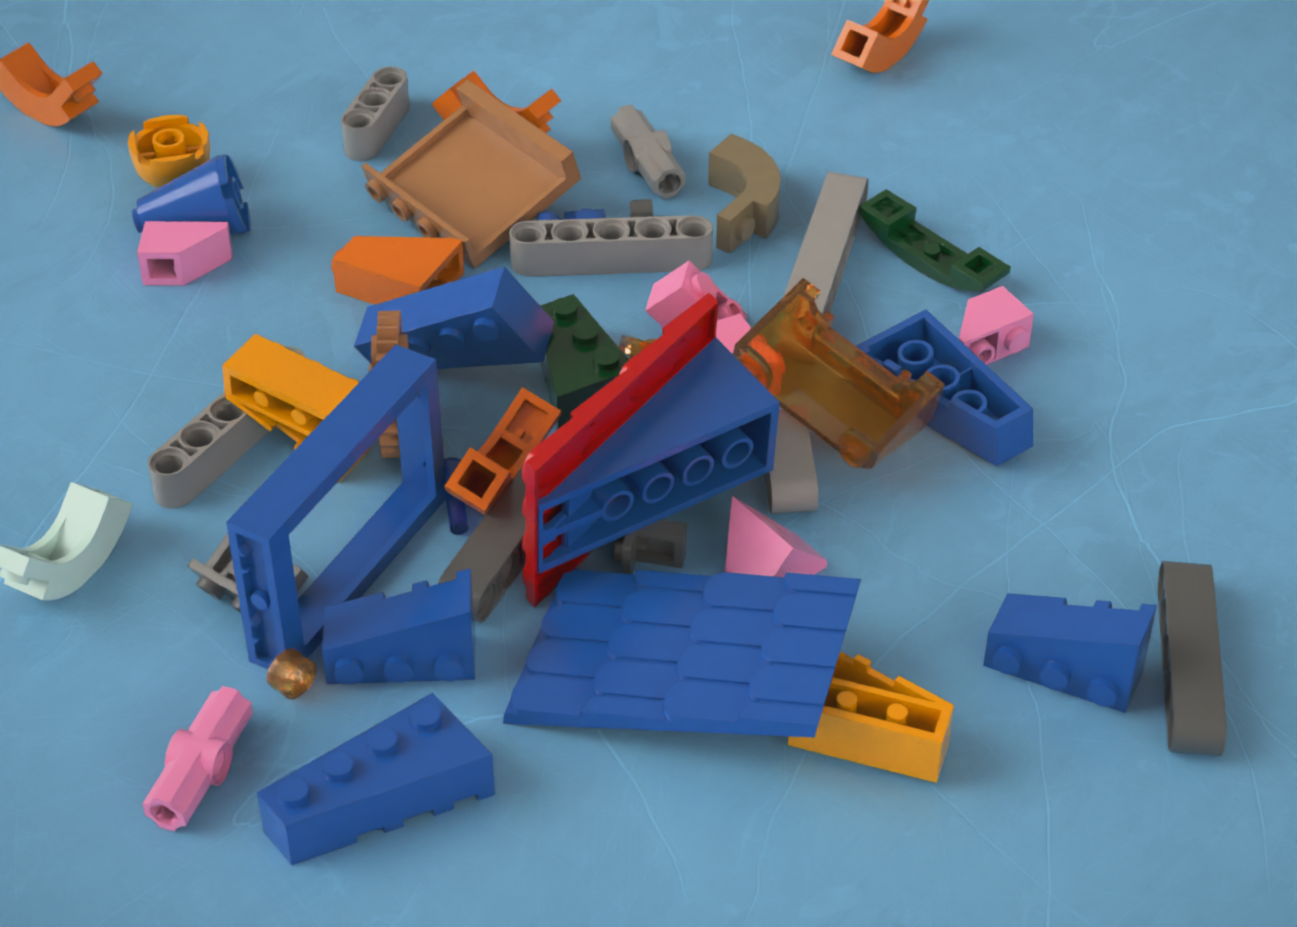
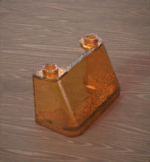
(834, 383)

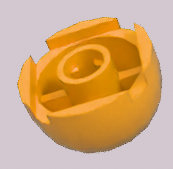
(168, 148)

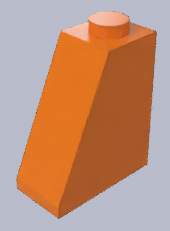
(393, 267)

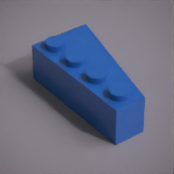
(468, 322)
(975, 402)
(376, 780)

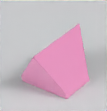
(765, 547)

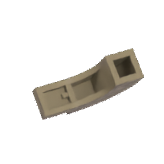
(754, 180)

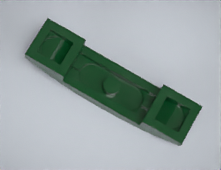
(924, 250)

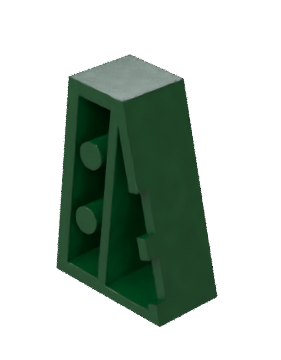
(577, 357)

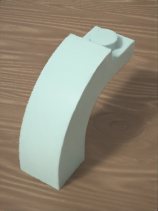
(71, 548)

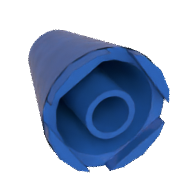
(199, 195)

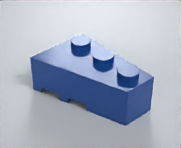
(403, 636)
(1072, 648)

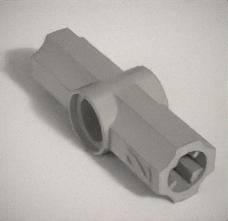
(647, 151)

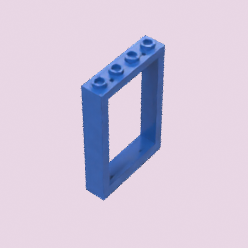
(272, 615)

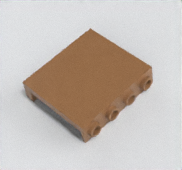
(475, 175)

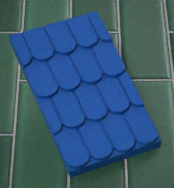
(685, 652)

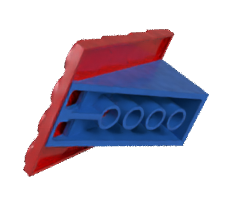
(645, 446)

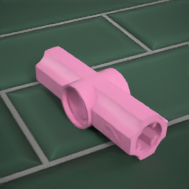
(198, 758)

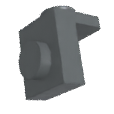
(655, 544)

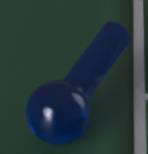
(455, 507)

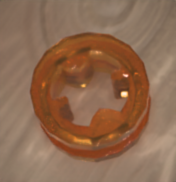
(291, 673)

